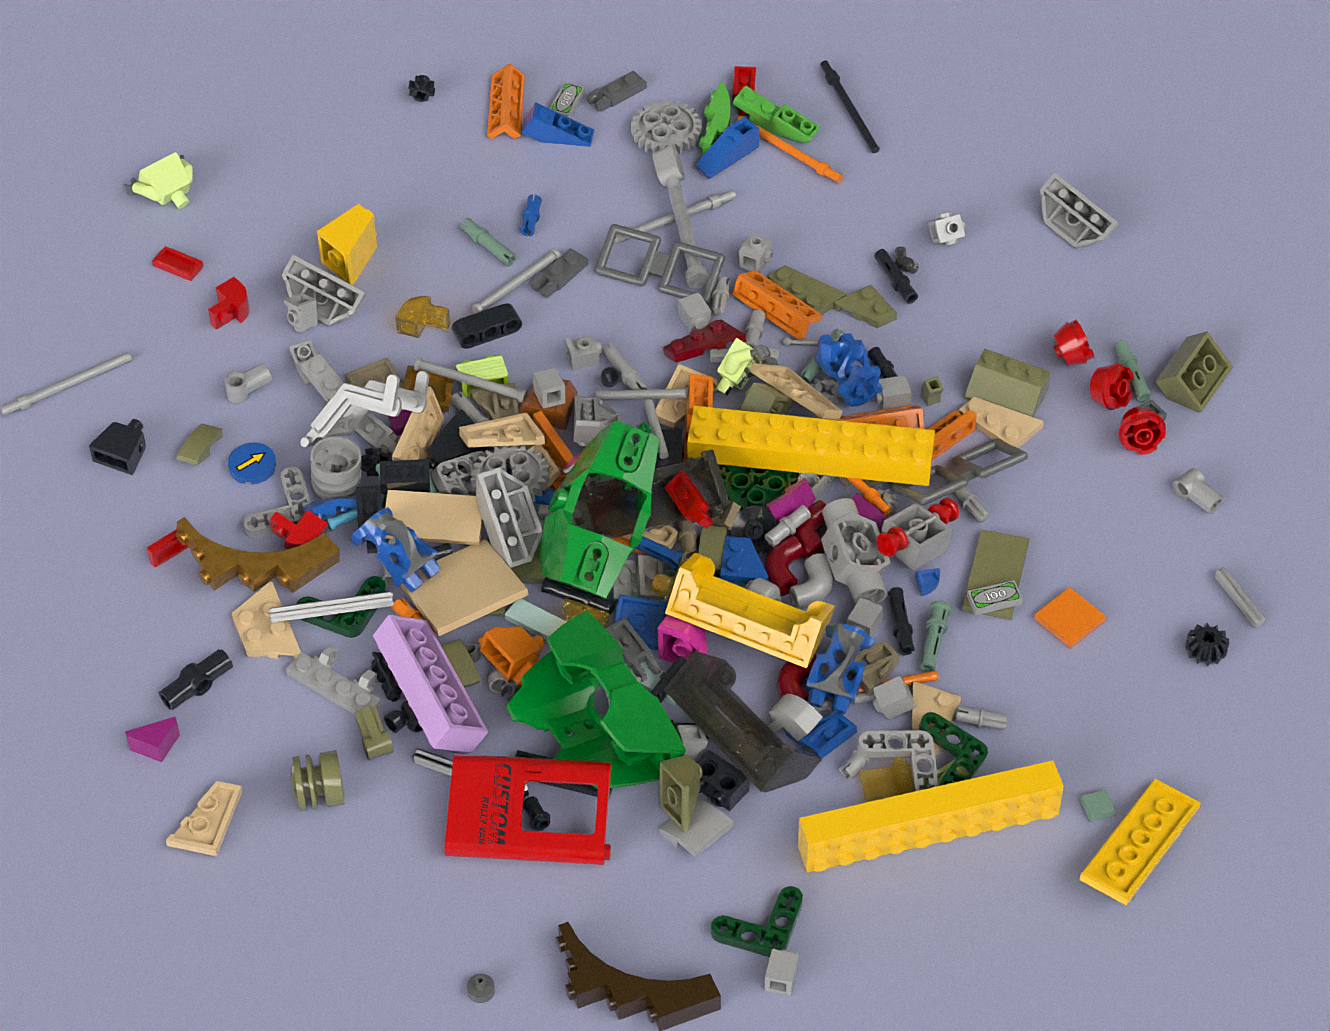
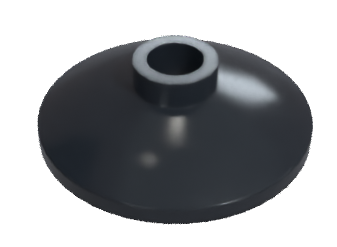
(748, 520)

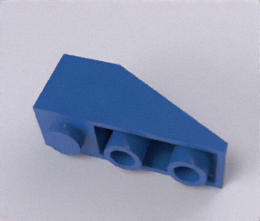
(552, 127)
(730, 147)

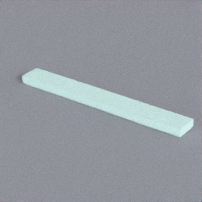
(544, 624)

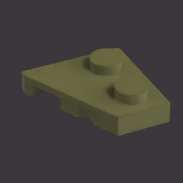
(867, 306)

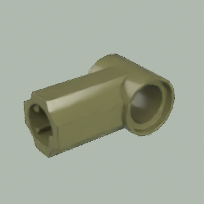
(375, 739)

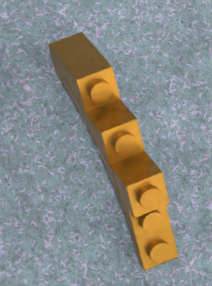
(254, 569)

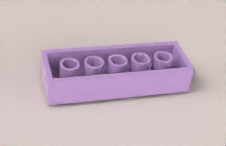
(430, 684)

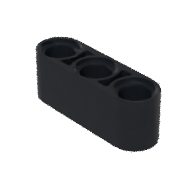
(486, 325)

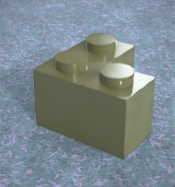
(766, 399)

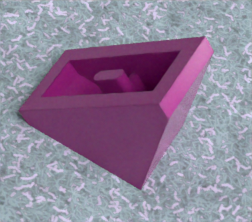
(154, 739)

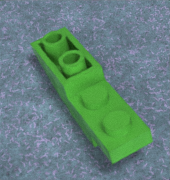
(718, 117)
(776, 120)

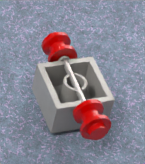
(918, 533)

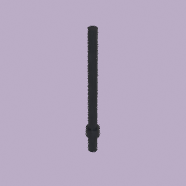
(834, 80)

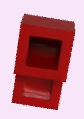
(231, 303)
(306, 530)

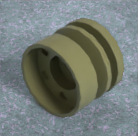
(317, 780)

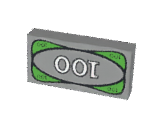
(568, 99)
(994, 597)

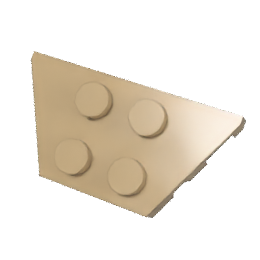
(258, 633)

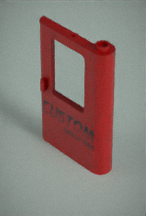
(488, 810)

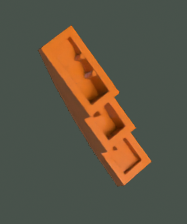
(699, 394)

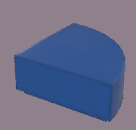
(927, 580)

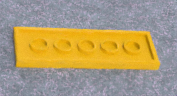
(1140, 841)

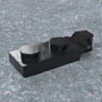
(368, 503)

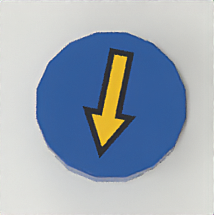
(252, 463)

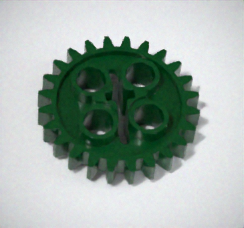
(754, 485)

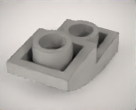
(300, 354)

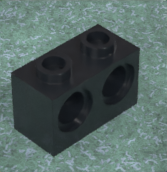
(722, 776)

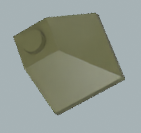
(679, 789)

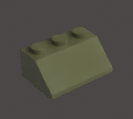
(1194, 372)
(1008, 383)

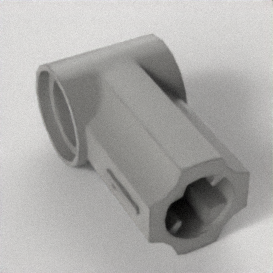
(240, 384)
(1193, 486)

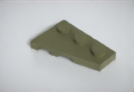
(807, 289)

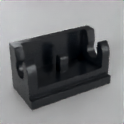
(405, 475)

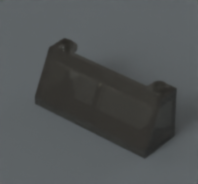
(611, 511)
(706, 696)

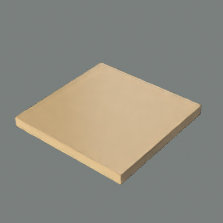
(466, 588)

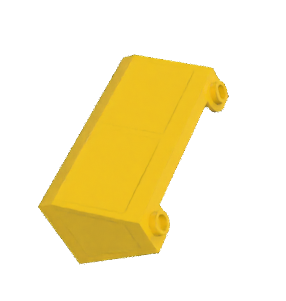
(747, 615)

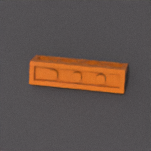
(510, 100)
(777, 303)
(905, 416)
(951, 434)
(554, 445)

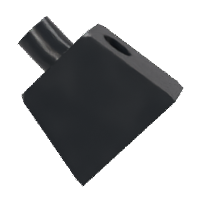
(120, 446)

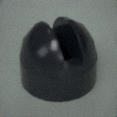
(613, 374)
(395, 720)

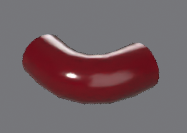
(808, 531)
(778, 563)
(791, 678)

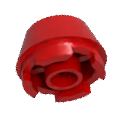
(1072, 344)
(1111, 386)
(1141, 430)

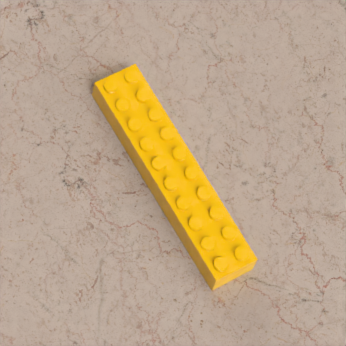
(812, 445)
(929, 816)

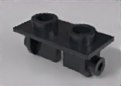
(383, 673)

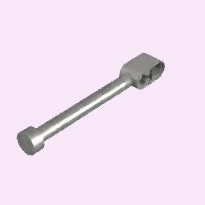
(670, 173)

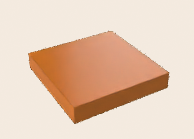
(1070, 617)

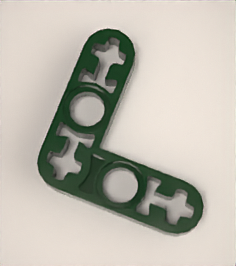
(340, 623)
(961, 750)
(770, 933)

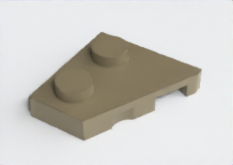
(495, 404)
(879, 661)

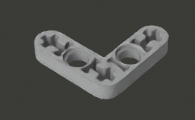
(454, 480)
(290, 511)
(915, 752)

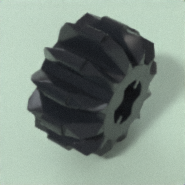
(1207, 644)

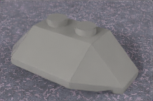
(1073, 214)
(333, 296)
(591, 418)
(508, 516)

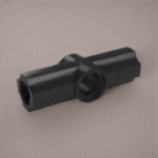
(195, 679)

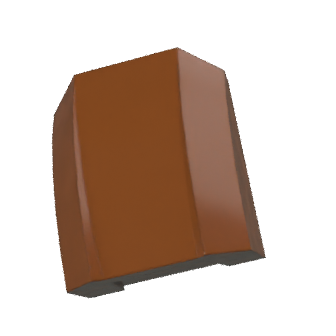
(556, 415)

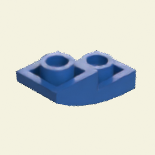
(330, 505)

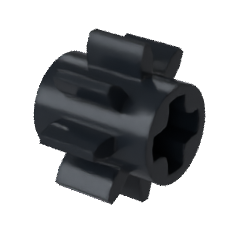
(421, 88)
(371, 459)

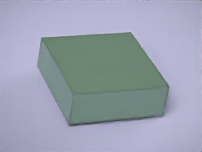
(1097, 805)

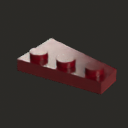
(713, 336)

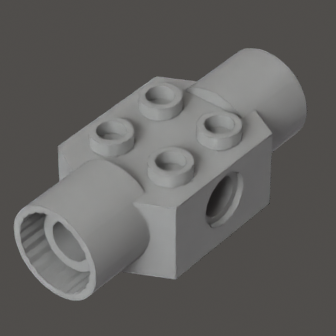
(853, 551)

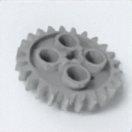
(666, 125)
(525, 466)

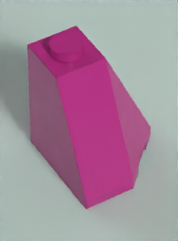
(679, 639)

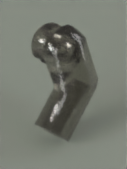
(905, 263)

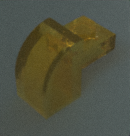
(418, 313)

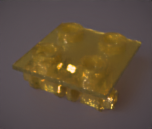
(664, 584)
(887, 781)

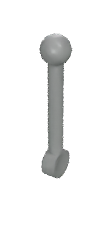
(787, 341)

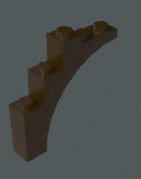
(626, 994)

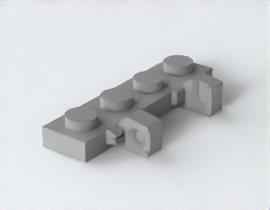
(319, 676)

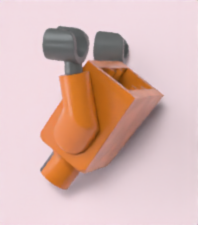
(510, 652)

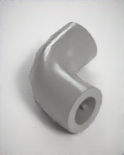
(817, 586)

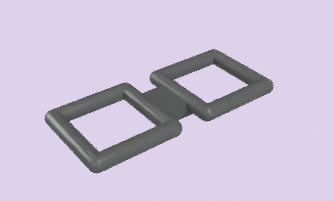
(658, 263)
(964, 471)

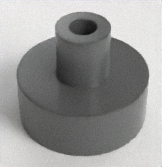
(481, 988)

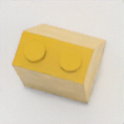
(348, 243)

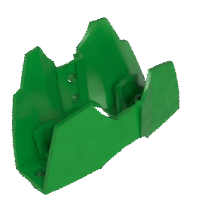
(568, 548)
(560, 699)

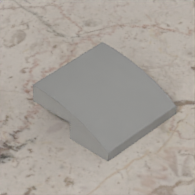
(637, 577)
(705, 828)

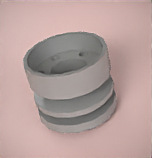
(335, 467)

